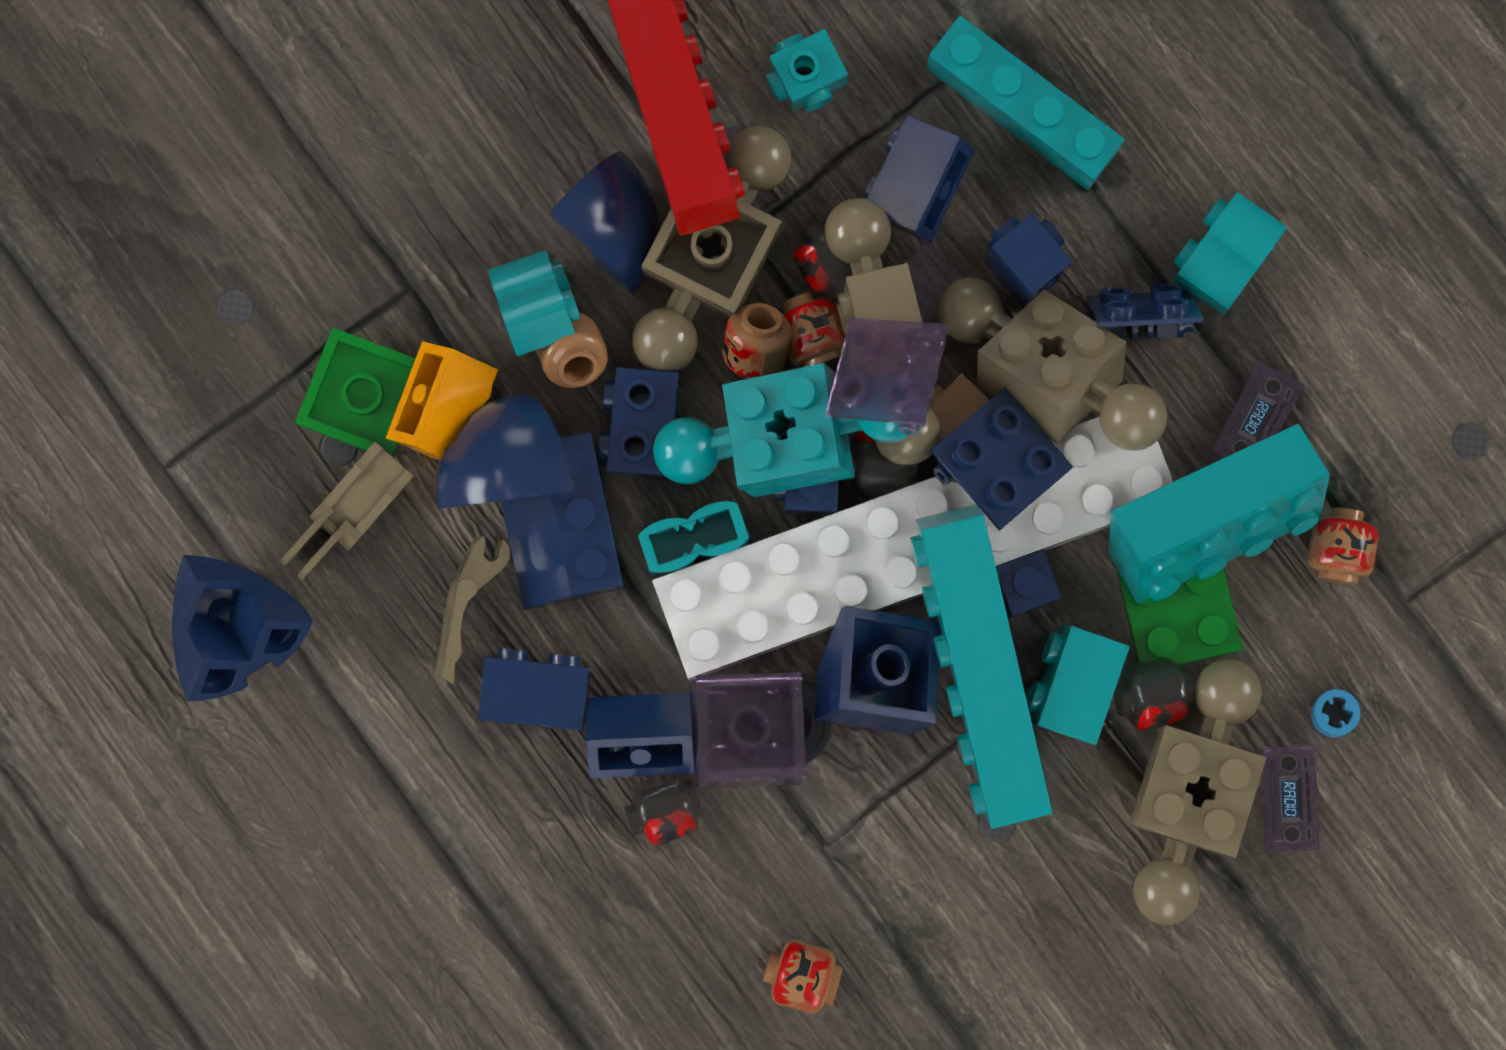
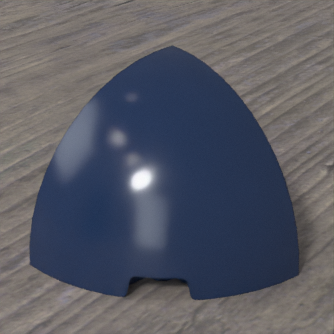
(612, 218)
(503, 455)
(230, 626)

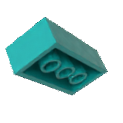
(1218, 514)

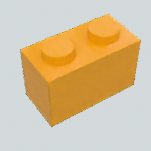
(439, 398)

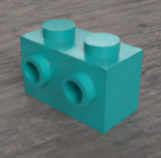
(1076, 683)

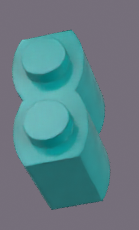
(1228, 253)
(534, 301)
(683, 542)

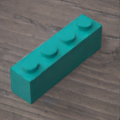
(1024, 103)

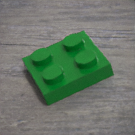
(355, 392)
(1185, 626)

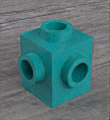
(812, 55)

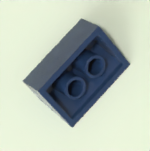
(565, 539)

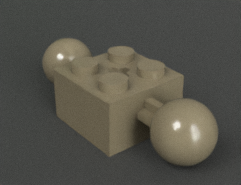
(858, 235)
(666, 336)
(1053, 364)
(1168, 888)

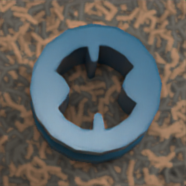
(1321, 720)

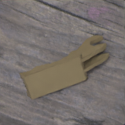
(354, 504)
(470, 577)

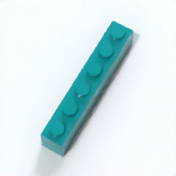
(983, 666)

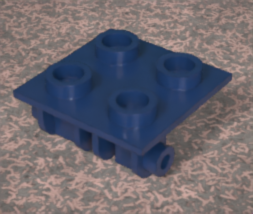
(1165, 306)
(1000, 459)

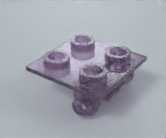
(888, 372)

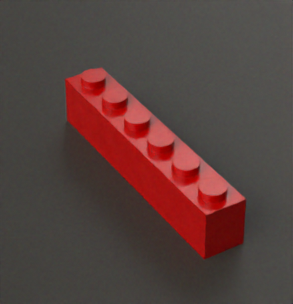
(677, 112)

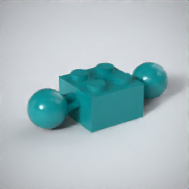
(756, 416)

